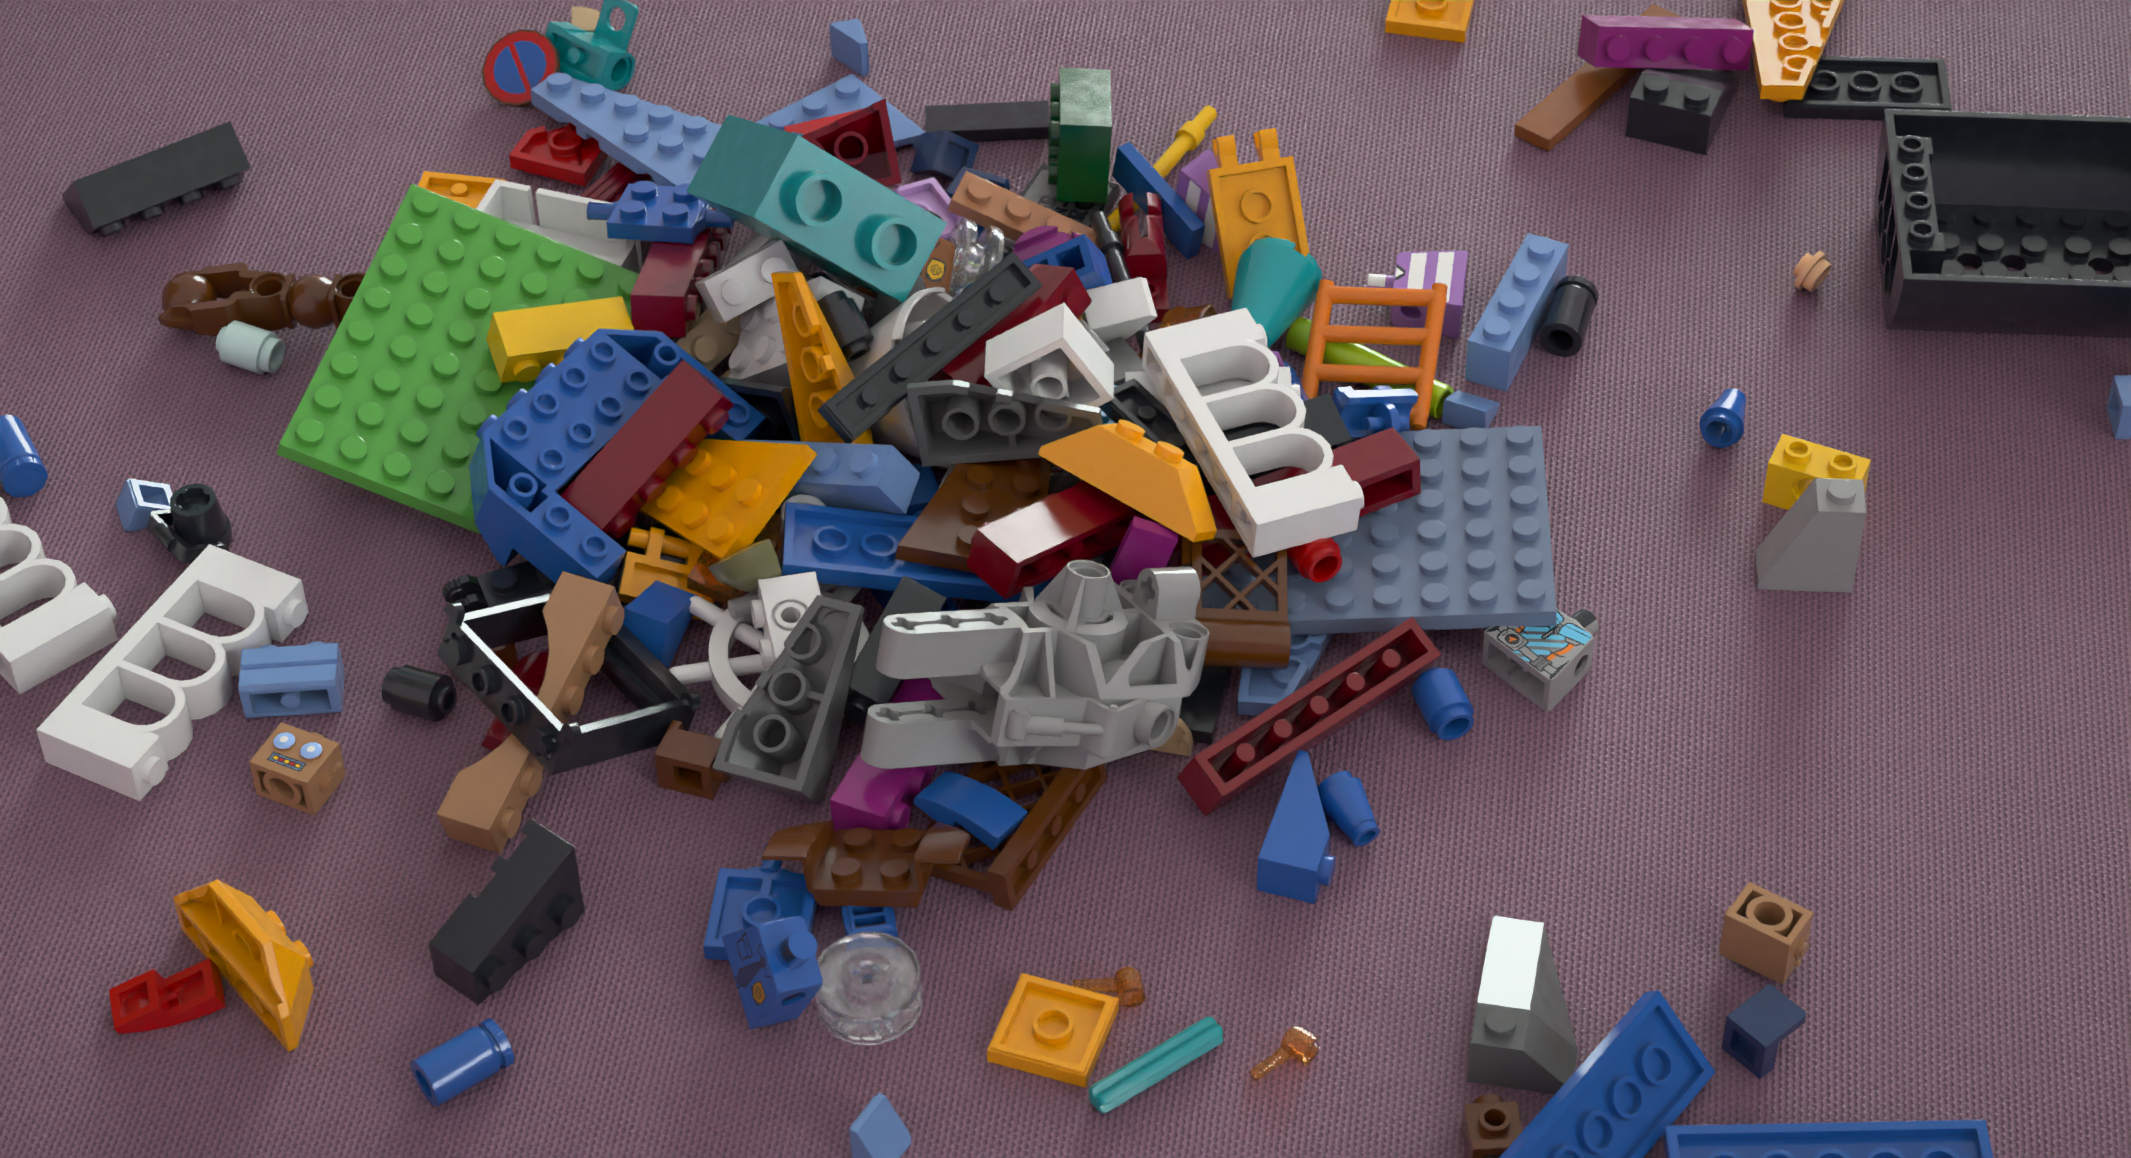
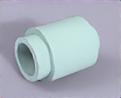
(250, 348)

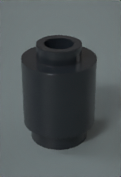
(846, 324)
(419, 692)

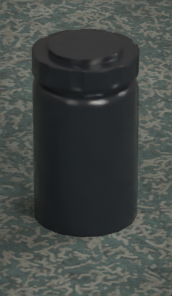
(1568, 316)

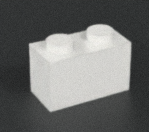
(744, 281)

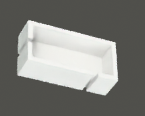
(563, 220)

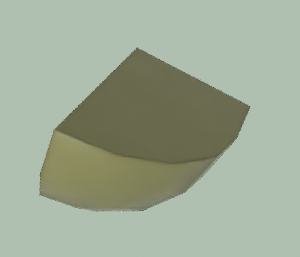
(747, 566)

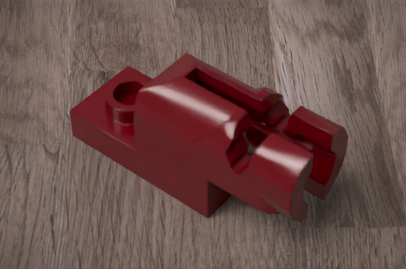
(1146, 254)

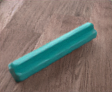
(1155, 1064)

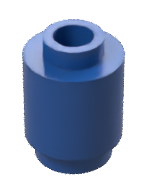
(1443, 703)

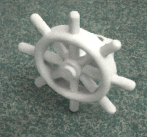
(777, 611)

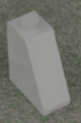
(1815, 540)

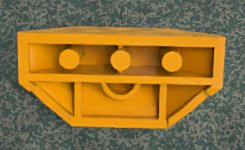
(1139, 474)
(251, 955)

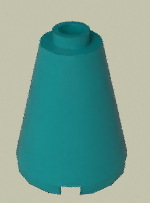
(1275, 284)

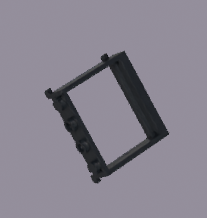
(557, 745)

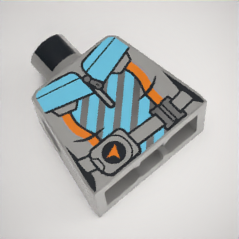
(1542, 659)

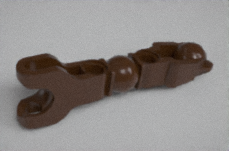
(255, 298)

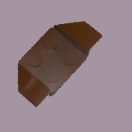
(867, 864)

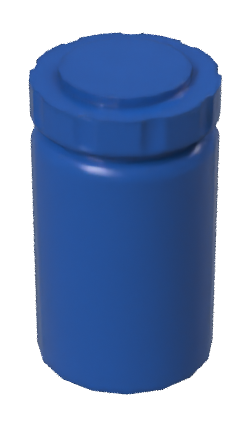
(20, 464)
(462, 1062)

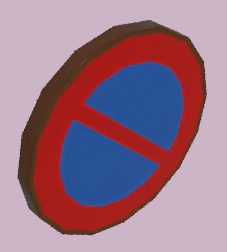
(517, 65)

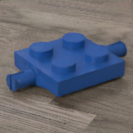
(657, 214)
(753, 898)

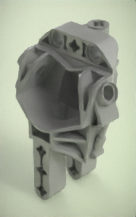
(1046, 679)

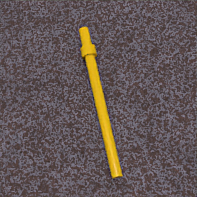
(1186, 139)

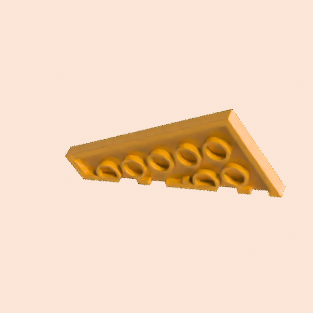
(1788, 43)
(728, 492)

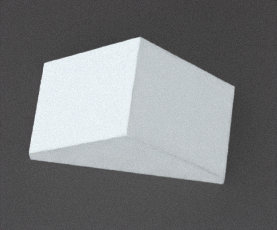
(1119, 309)

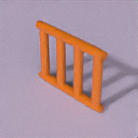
(1426, 337)

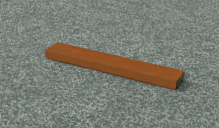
(1576, 99)

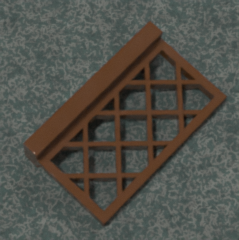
(1037, 838)

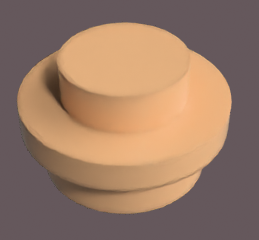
(1811, 271)

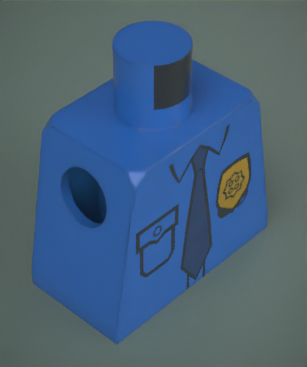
(774, 969)

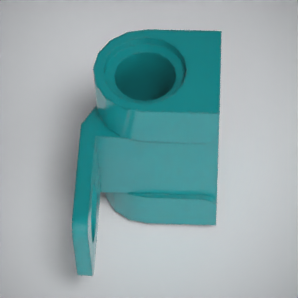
(597, 55)

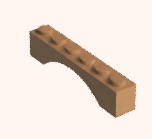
(491, 794)

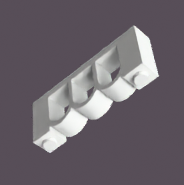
(1274, 513)
(56, 632)
(134, 757)

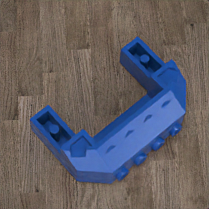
(557, 432)

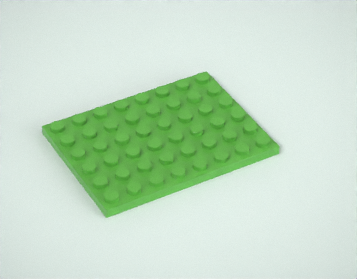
(412, 357)

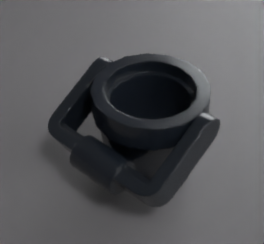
(195, 523)

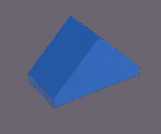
(659, 619)

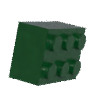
(1080, 135)

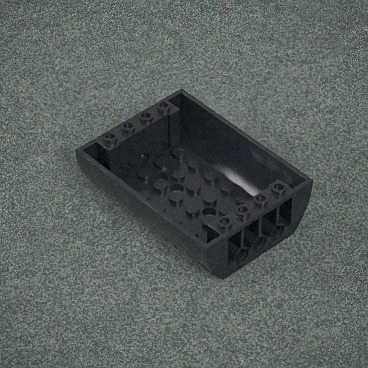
(1997, 197)

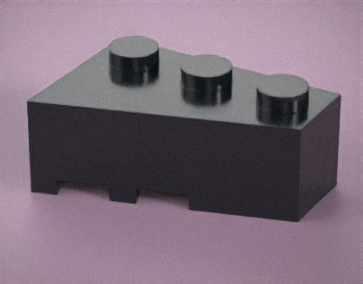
(512, 918)

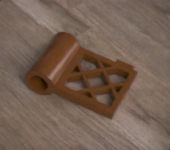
(1248, 635)

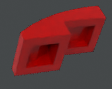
(158, 1003)

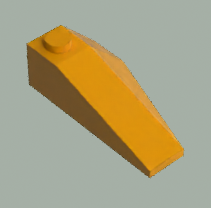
(812, 357)

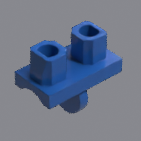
(1375, 409)

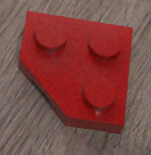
(558, 154)

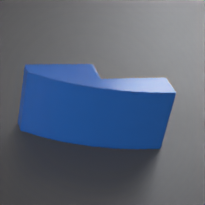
(973, 805)

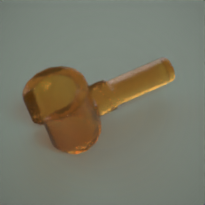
(1125, 983)
(1296, 1044)

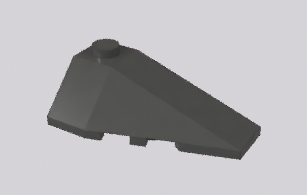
(987, 424)
(795, 716)
(1521, 1015)

